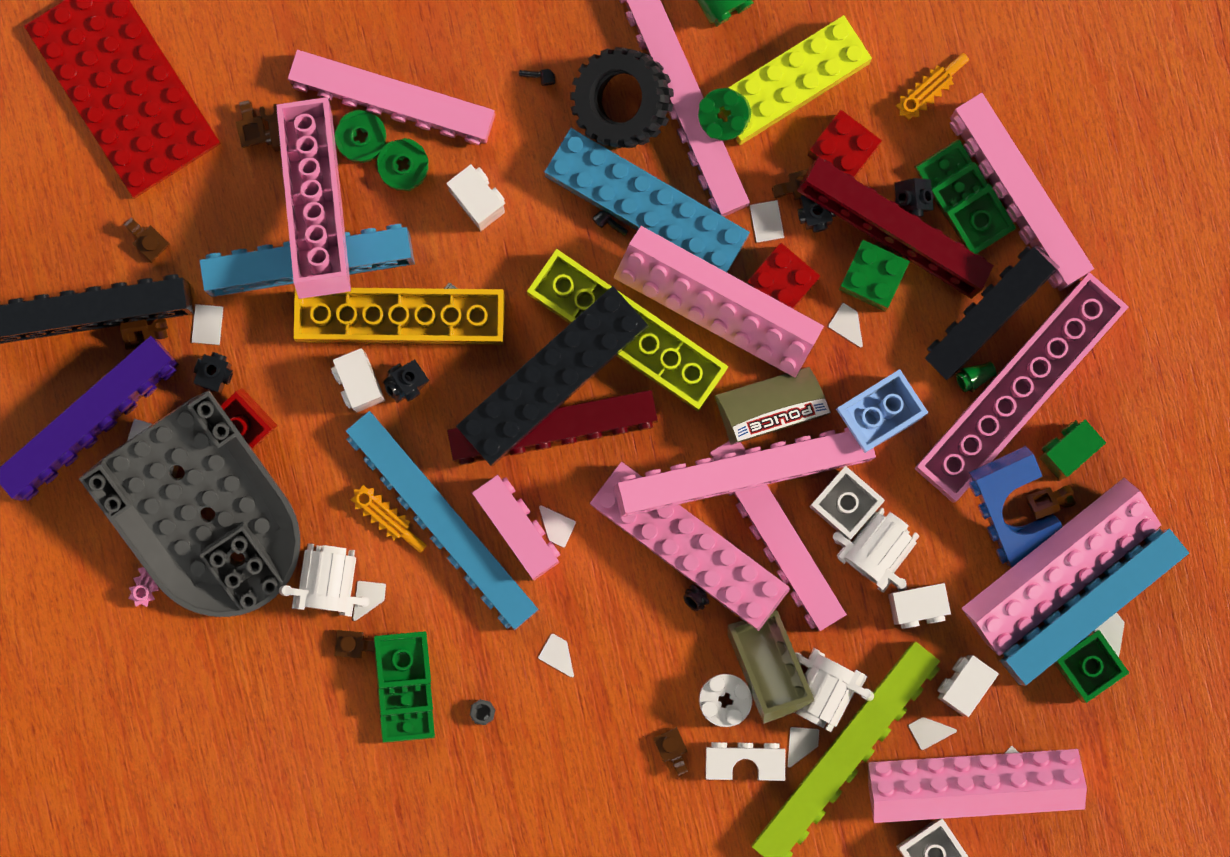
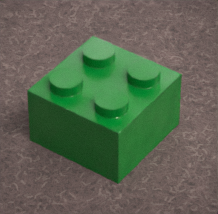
(874, 275)
(1072, 449)
(1091, 666)

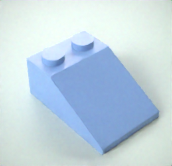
(882, 411)

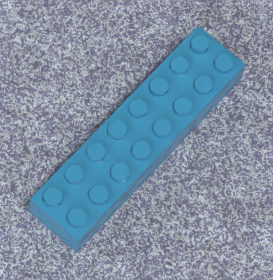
(644, 200)
(273, 266)
(1094, 606)

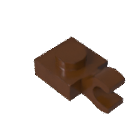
(251, 128)
(272, 134)
(790, 187)
(147, 240)
(136, 332)
(1049, 502)
(352, 644)
(671, 747)

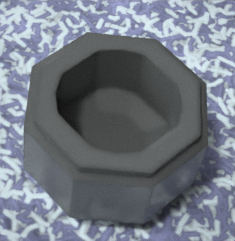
(482, 712)

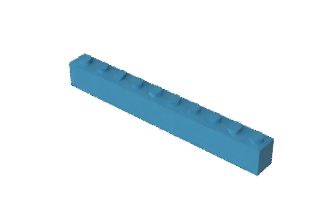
(441, 520)

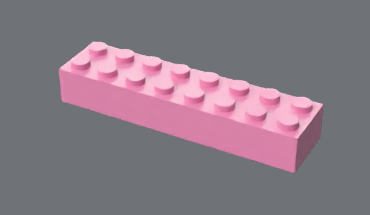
(1019, 189)
(313, 198)
(718, 301)
(698, 554)
(1061, 566)
(976, 785)

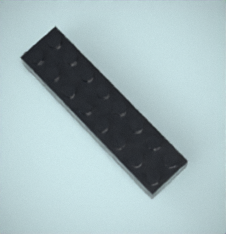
(94, 308)
(552, 376)

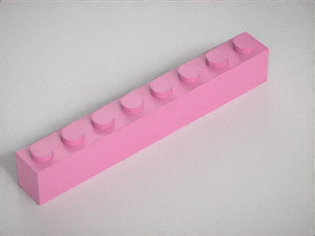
(391, 97)
(786, 549)

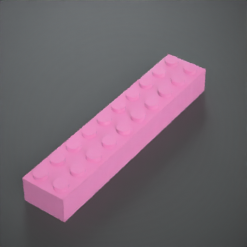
(1021, 386)

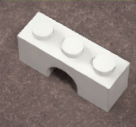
(721, 760)

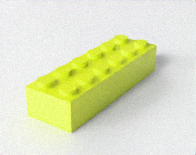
(800, 76)

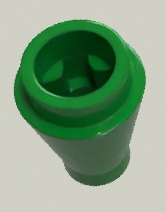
(975, 376)

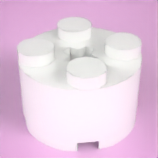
(738, 692)

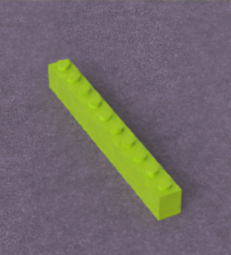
(846, 752)

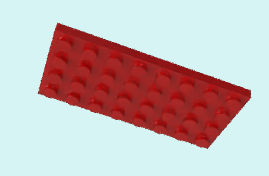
(123, 89)

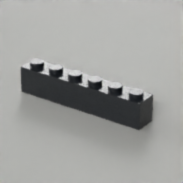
(991, 312)

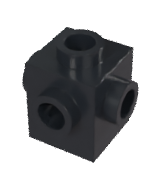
(914, 195)
(812, 221)
(216, 381)
(405, 381)

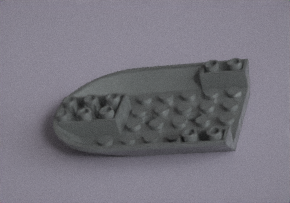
(163, 513)

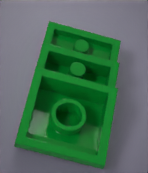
(965, 197)
(404, 687)

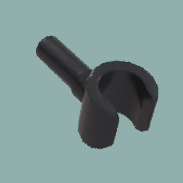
(546, 75)
(603, 218)

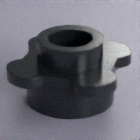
(696, 598)

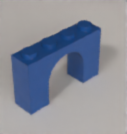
(993, 485)

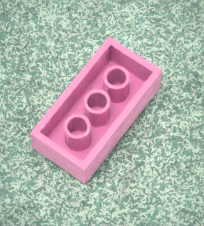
(516, 528)

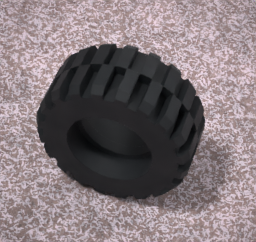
(590, 92)

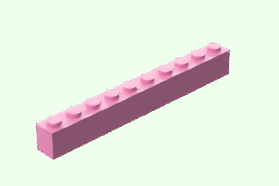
(705, 152)
(739, 472)

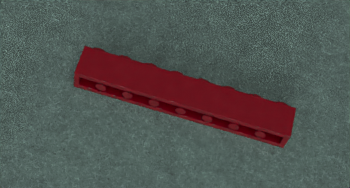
(895, 227)
(574, 422)

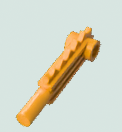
(924, 93)
(380, 512)

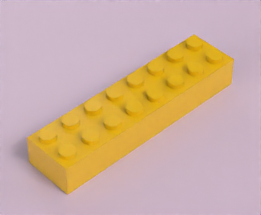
(402, 316)

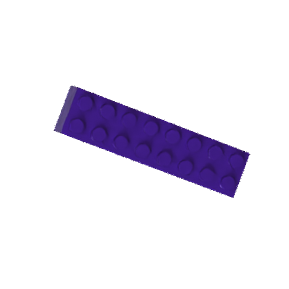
(86, 419)

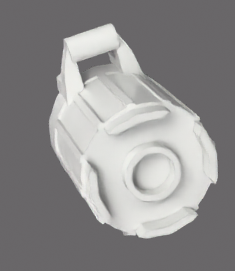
(878, 549)
(326, 581)
(831, 689)

